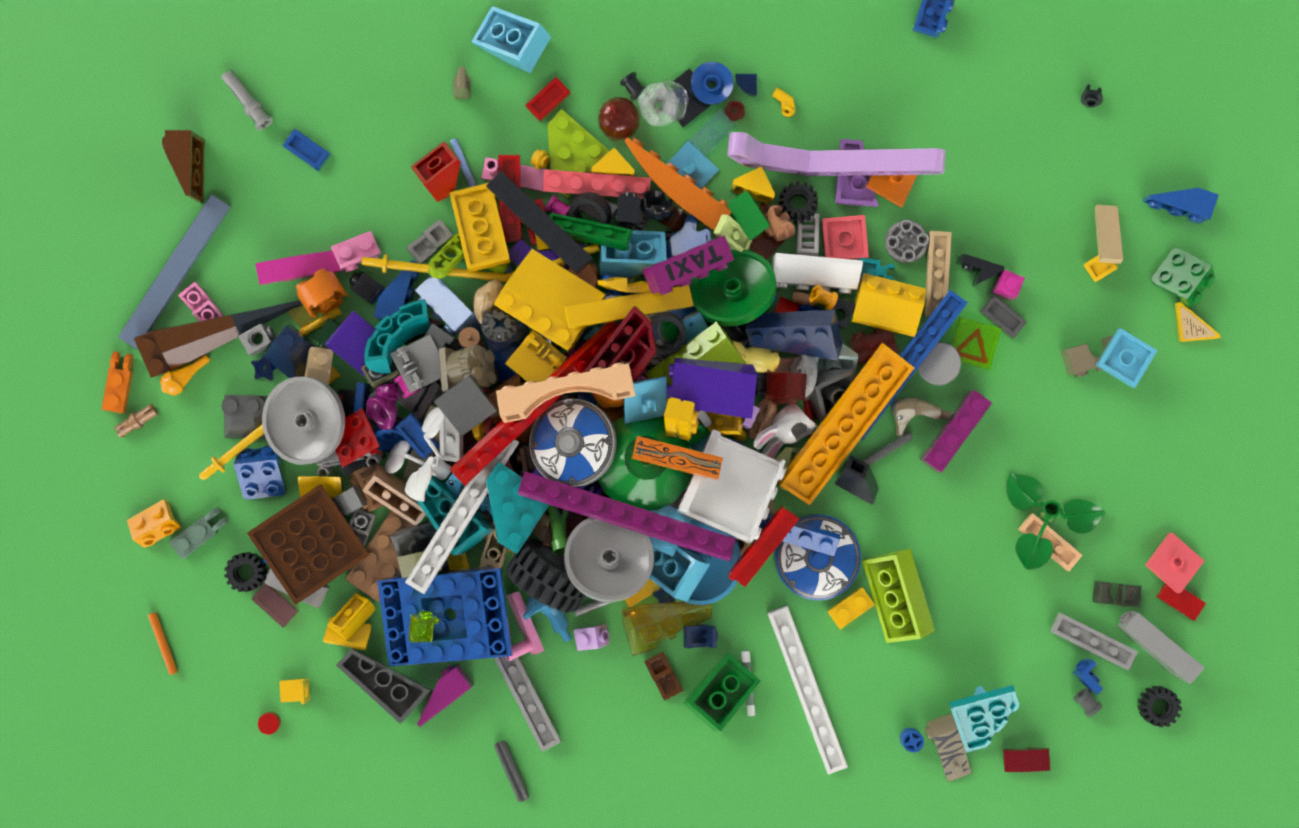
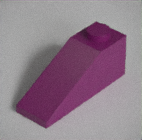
(447, 690)

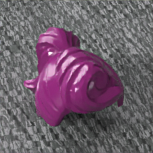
(383, 407)

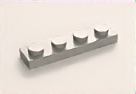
(1093, 641)

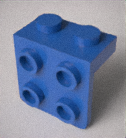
(259, 473)

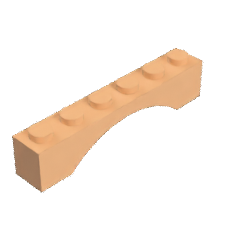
(520, 401)

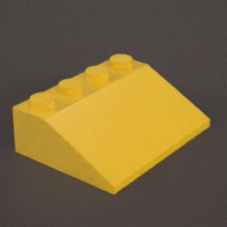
(540, 293)

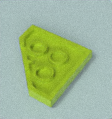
(572, 146)

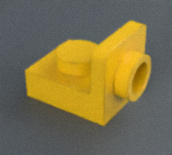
(1099, 269)

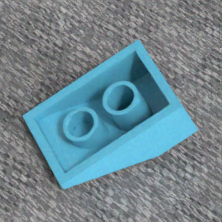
(512, 38)
(643, 251)
(679, 573)

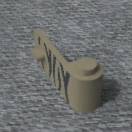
(949, 746)

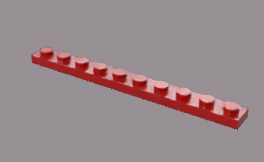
(505, 433)

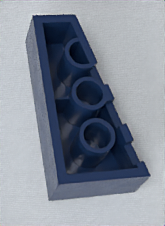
(797, 333)

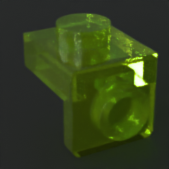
(422, 626)

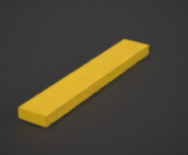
(618, 307)

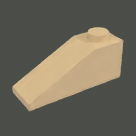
(319, 363)

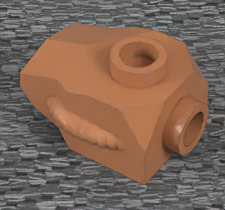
(781, 226)

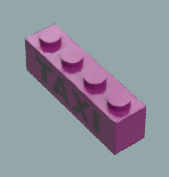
(687, 265)
(955, 431)

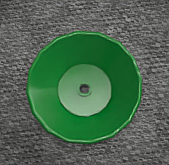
(640, 482)

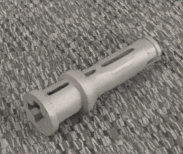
(251, 107)

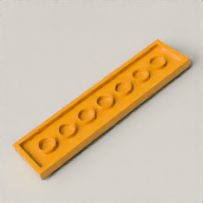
(845, 424)

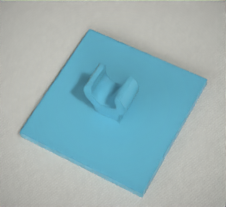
(694, 164)
(649, 400)

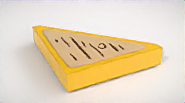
(1192, 327)

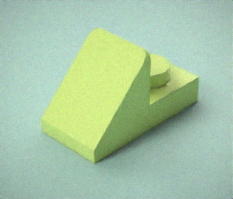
(733, 233)

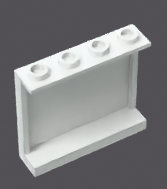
(741, 493)

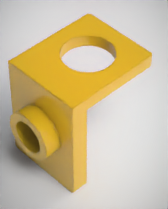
(295, 690)

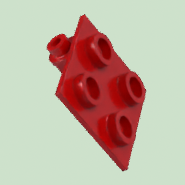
(357, 439)

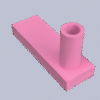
(530, 177)
(531, 640)

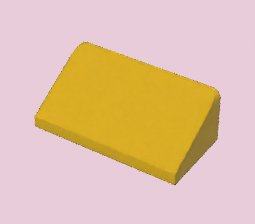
(333, 484)
(351, 616)
(358, 640)

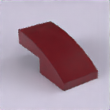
(1027, 760)

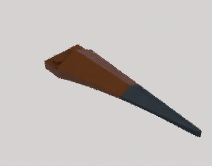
(177, 345)

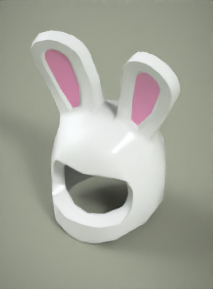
(787, 428)

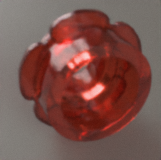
(734, 105)

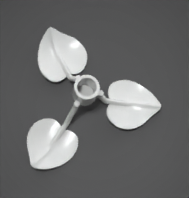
(435, 466)

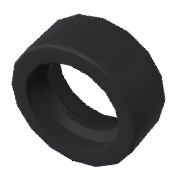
(596, 201)
(680, 341)

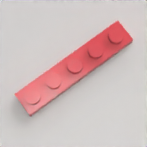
(602, 184)

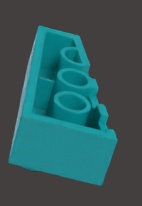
(437, 505)

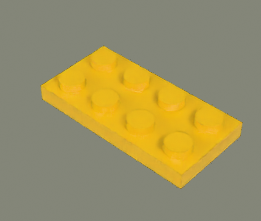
(479, 228)

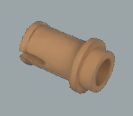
(802, 298)

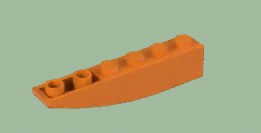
(679, 188)

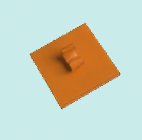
(892, 187)

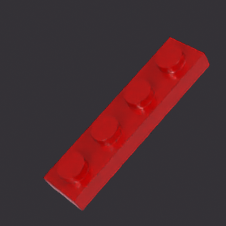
(511, 224)

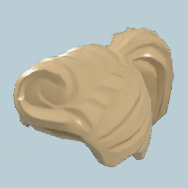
(485, 298)

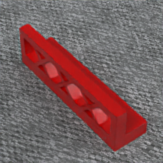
(763, 547)

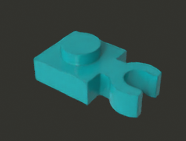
(873, 267)

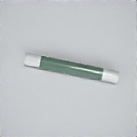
(750, 705)

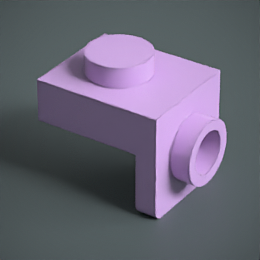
(591, 637)

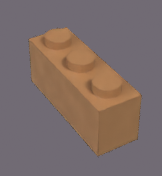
(390, 492)

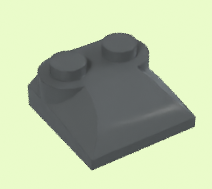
(242, 415)

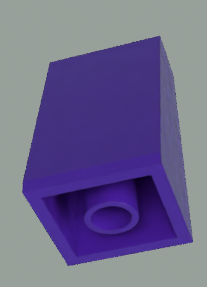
(714, 386)

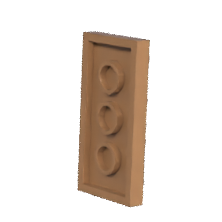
(382, 559)

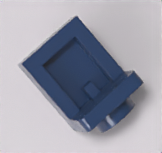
(700, 636)

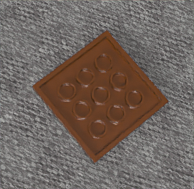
(308, 544)

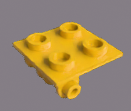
(535, 358)

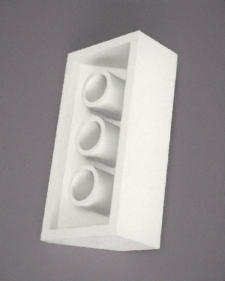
(812, 270)

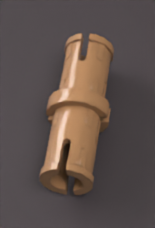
(136, 420)

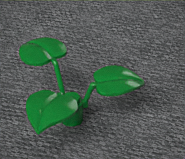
(1080, 515)

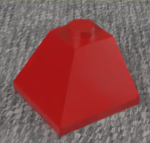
(438, 171)

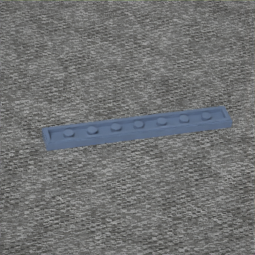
(175, 270)

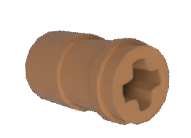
(469, 337)

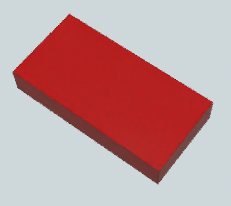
(547, 99)
(1182, 602)

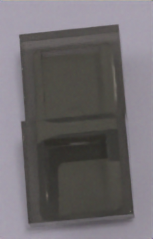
(1116, 594)

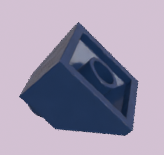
(290, 352)

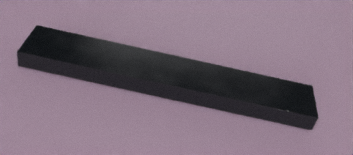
(539, 222)

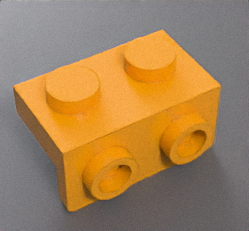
(153, 524)

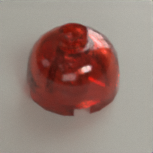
(618, 118)

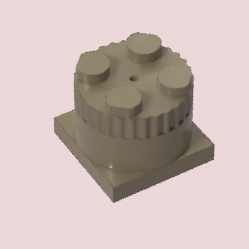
(464, 362)

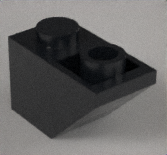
(858, 479)

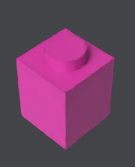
(1008, 285)

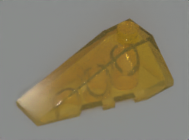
(654, 622)

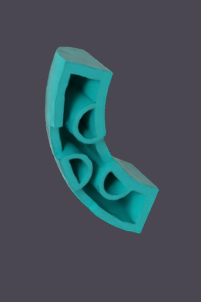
(393, 333)

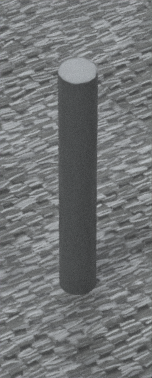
(888, 449)

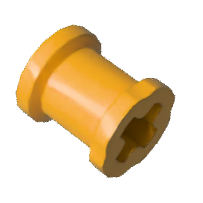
(823, 297)

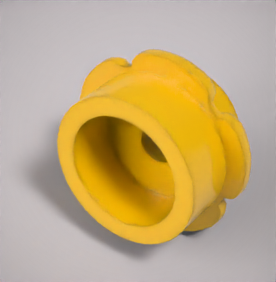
(540, 159)

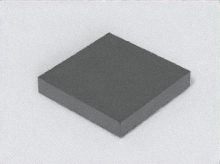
(465, 405)

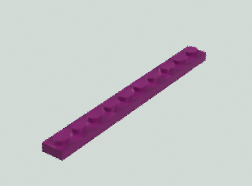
(626, 516)

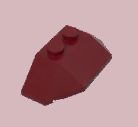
(630, 343)

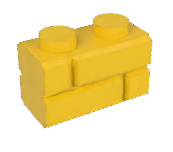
(680, 419)

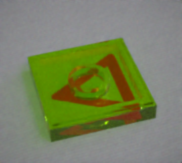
(976, 342)

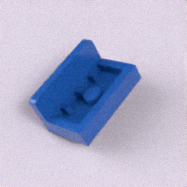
(932, 17)

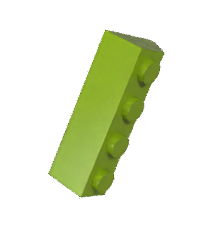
(709, 345)
(898, 596)

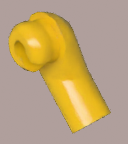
(787, 102)

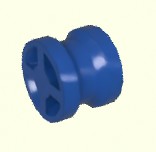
(914, 744)

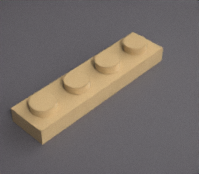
(937, 269)

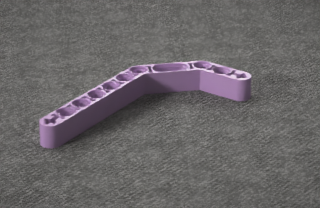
(755, 154)

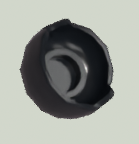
(655, 205)

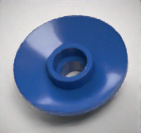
(715, 73)

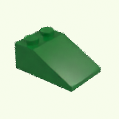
(721, 692)

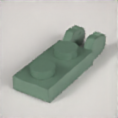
(197, 534)

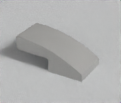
(430, 242)

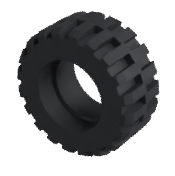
(544, 576)

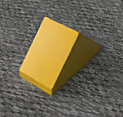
(613, 164)

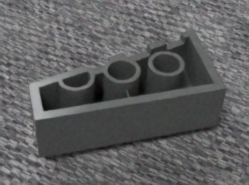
(442, 339)
(388, 687)

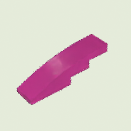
(296, 267)

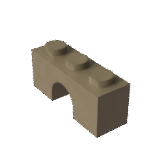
(1080, 360)

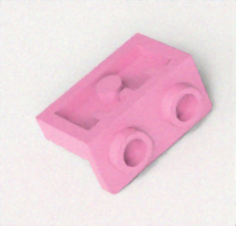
(350, 252)

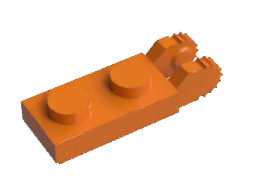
(118, 384)

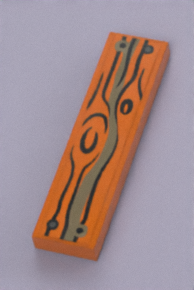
(677, 458)

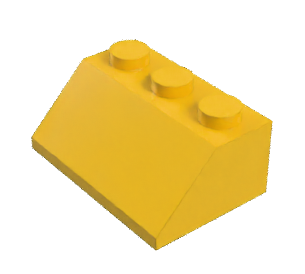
(888, 304)

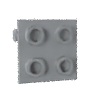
(418, 363)

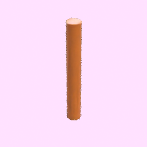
(162, 642)

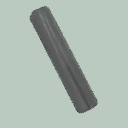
(511, 771)

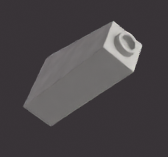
(1160, 647)

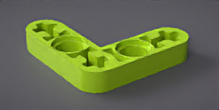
(450, 263)

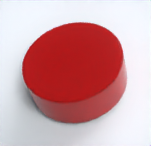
(269, 723)

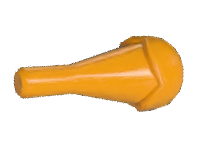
(175, 381)

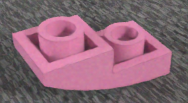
(200, 302)

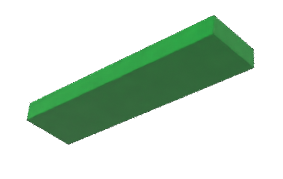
(594, 232)

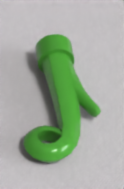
(558, 529)

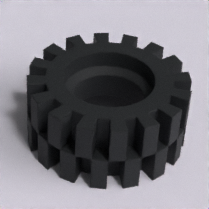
(803, 191)
(258, 572)
(1170, 712)

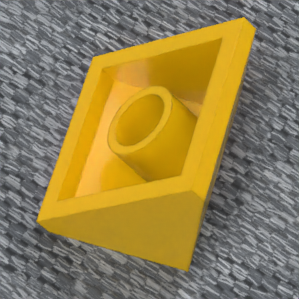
(756, 183)

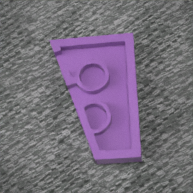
(852, 189)

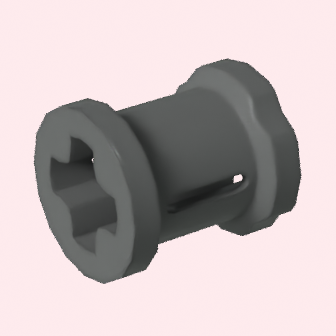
(1087, 702)

